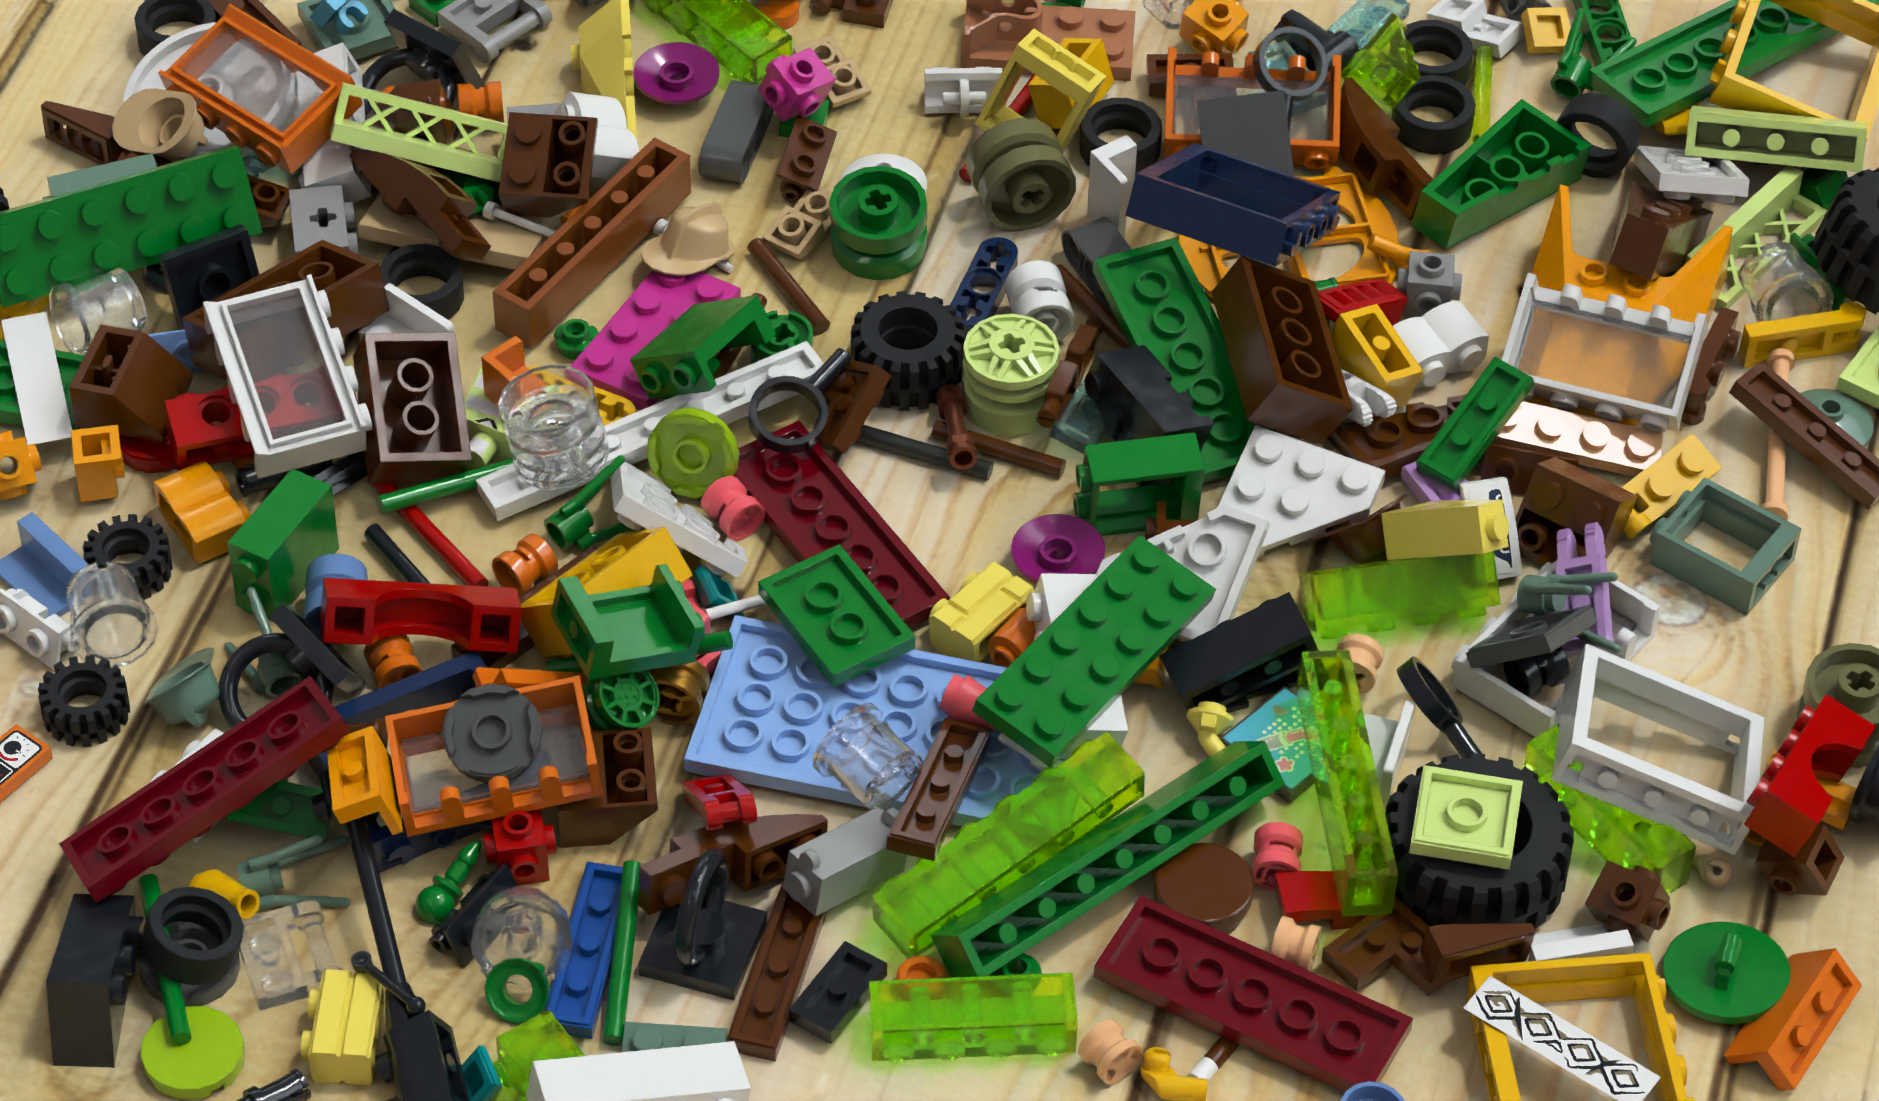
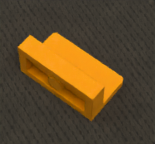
(363, 779)

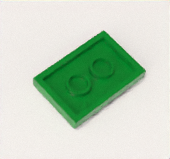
(836, 615)

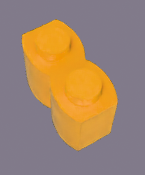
(200, 509)

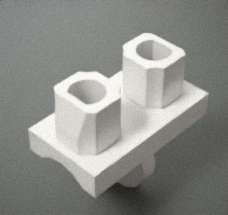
(958, 89)

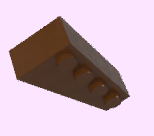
(1657, 232)

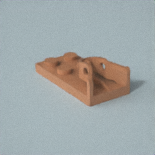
(997, 27)

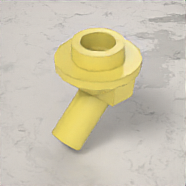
(1209, 721)

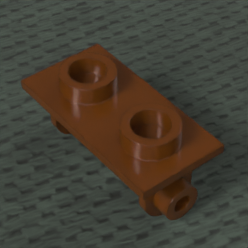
(805, 158)
(1515, 465)

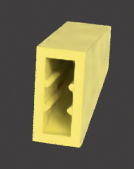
(1445, 529)

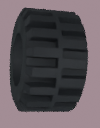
(914, 343)

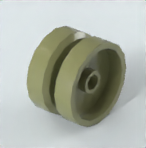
(1020, 174)
(1852, 678)

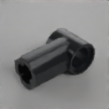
(1334, 44)

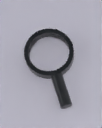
(1269, 84)
(811, 389)
(1436, 704)

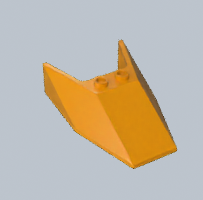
(1686, 293)

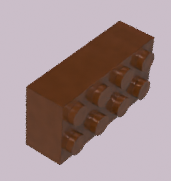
(350, 281)
(1281, 351)

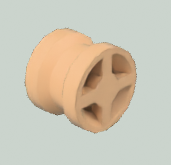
(1366, 658)
(1296, 943)
(1110, 1051)

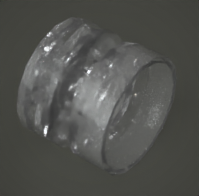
(553, 427)

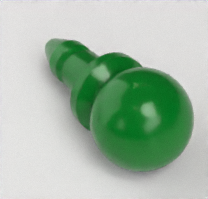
(439, 899)

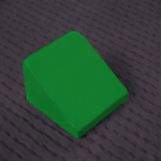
(1821, 185)

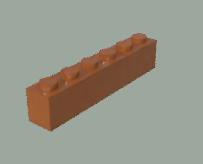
(591, 242)

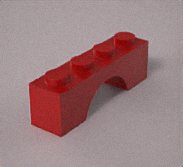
(373, 609)
(1788, 796)

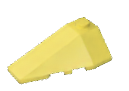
(606, 57)

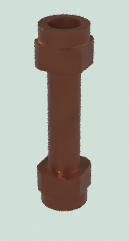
(959, 444)

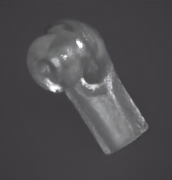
(1167, 12)

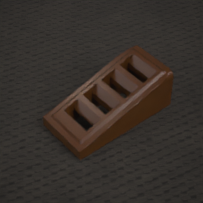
(85, 131)
(1453, 948)

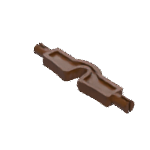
(1070, 372)

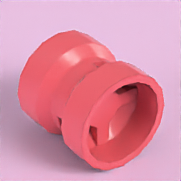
(728, 503)
(1276, 851)

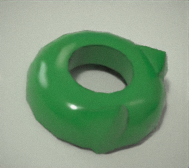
(499, 998)

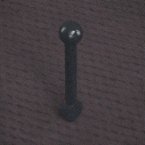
(363, 963)

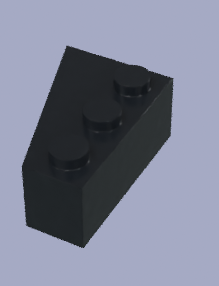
(1139, 400)
(1241, 656)
(92, 979)

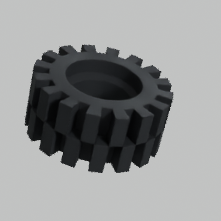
(132, 538)
(86, 721)

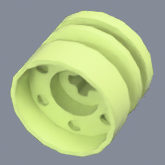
(1008, 372)

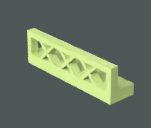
(415, 148)
(1765, 215)

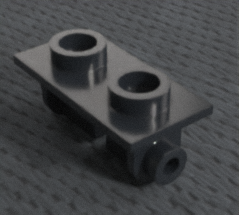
(457, 926)

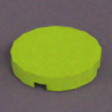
(692, 451)
(201, 1065)

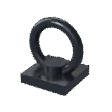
(426, 54)
(202, 270)
(302, 648)
(704, 938)

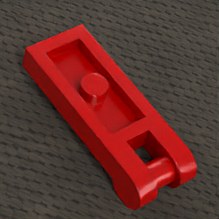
(720, 800)

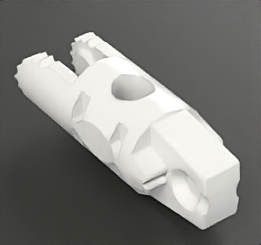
(1367, 400)

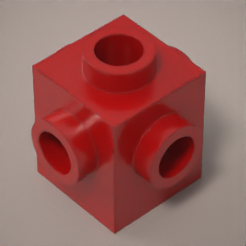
(521, 844)

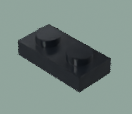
(837, 992)

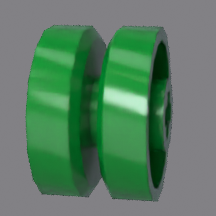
(878, 222)

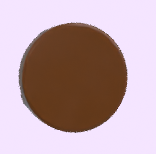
(1206, 885)

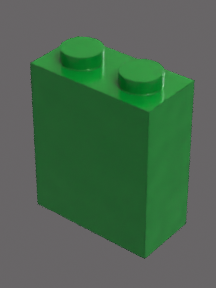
(282, 540)

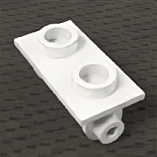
(25, 625)

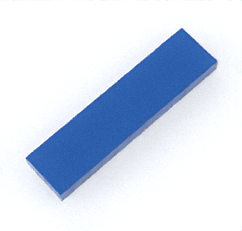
(581, 987)

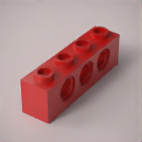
(195, 439)

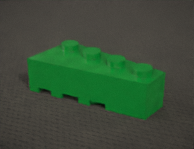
(1499, 175)

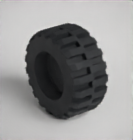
(1850, 239)
(1479, 894)

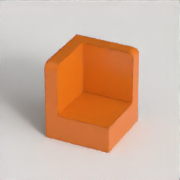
(501, 367)

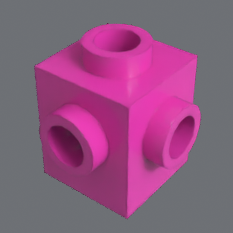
(796, 84)

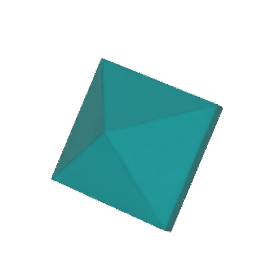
(713, 590)
(481, 1075)

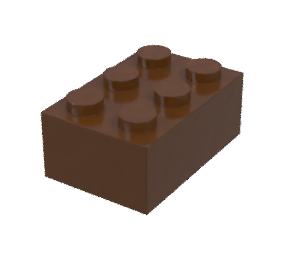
(413, 406)

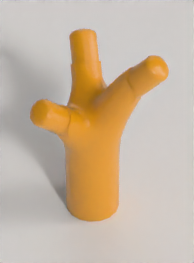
(1395, 252)

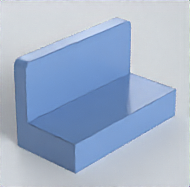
(41, 565)

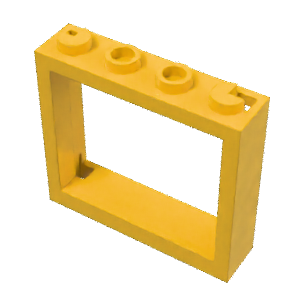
(1850, 17)
(1582, 980)

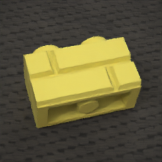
(976, 612)
(345, 1028)

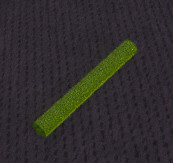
(1482, 91)

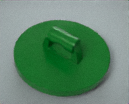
(1725, 972)

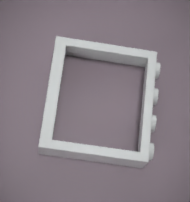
(1641, 785)

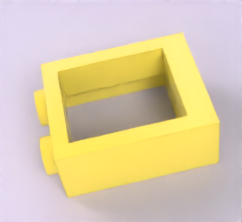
(1055, 67)

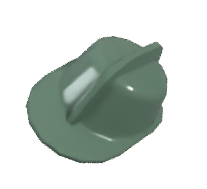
(186, 690)

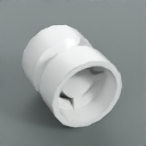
(1040, 293)

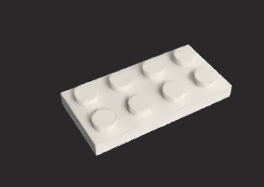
(1683, 174)

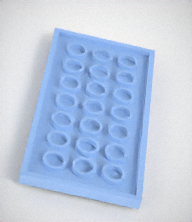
(776, 706)

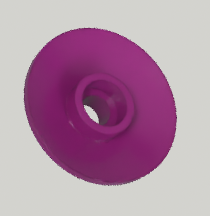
(676, 73)
(1057, 546)

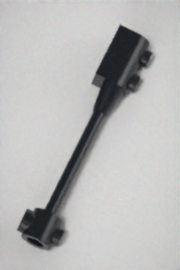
(419, 1048)

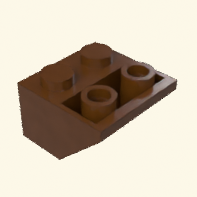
(547, 163)
(127, 383)
(1569, 498)
(628, 786)

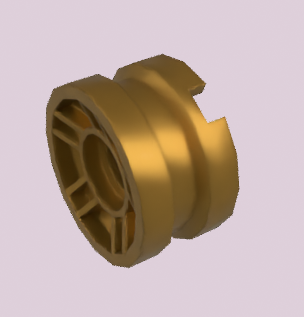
(681, 692)

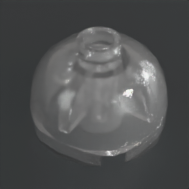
(522, 925)

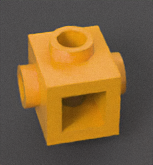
(1215, 26)
(25, 464)

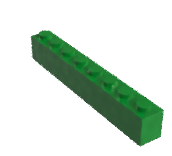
(1107, 860)

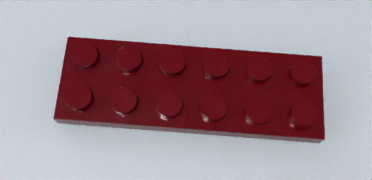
(818, 507)
(204, 789)
(1252, 997)

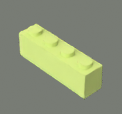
(1776, 138)

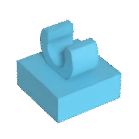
(336, 11)

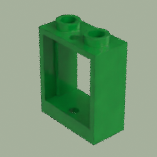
(1136, 461)

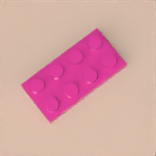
(637, 322)

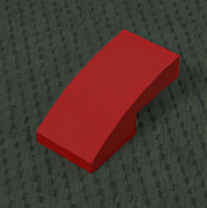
(1311, 898)

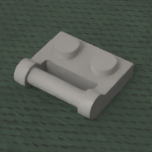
(473, 18)

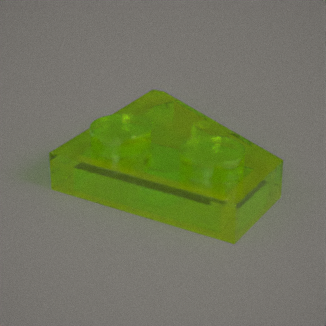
(1385, 64)

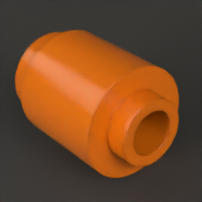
(1011, 639)

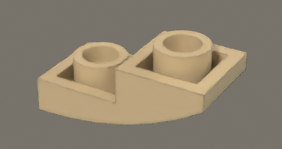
(849, 82)
(802, 227)

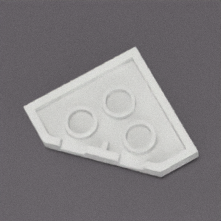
(1299, 487)
(648, 504)
(1219, 552)

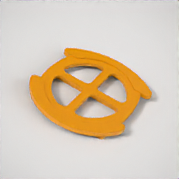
(1354, 200)

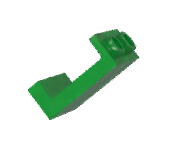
(679, 355)
(628, 627)

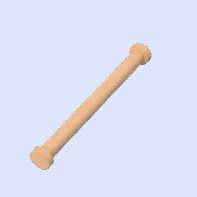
(1781, 362)

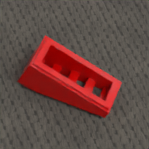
(1363, 294)

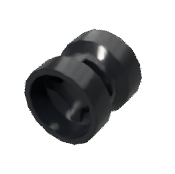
(1534, 672)

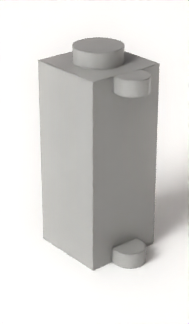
(843, 862)

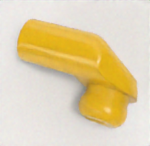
(1166, 1082)

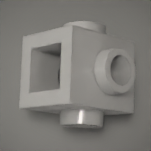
(1428, 282)

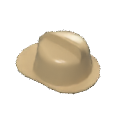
(159, 124)
(691, 241)

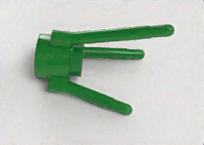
(1573, 69)
(572, 521)

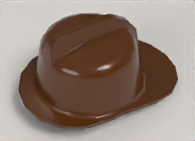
(1363, 539)

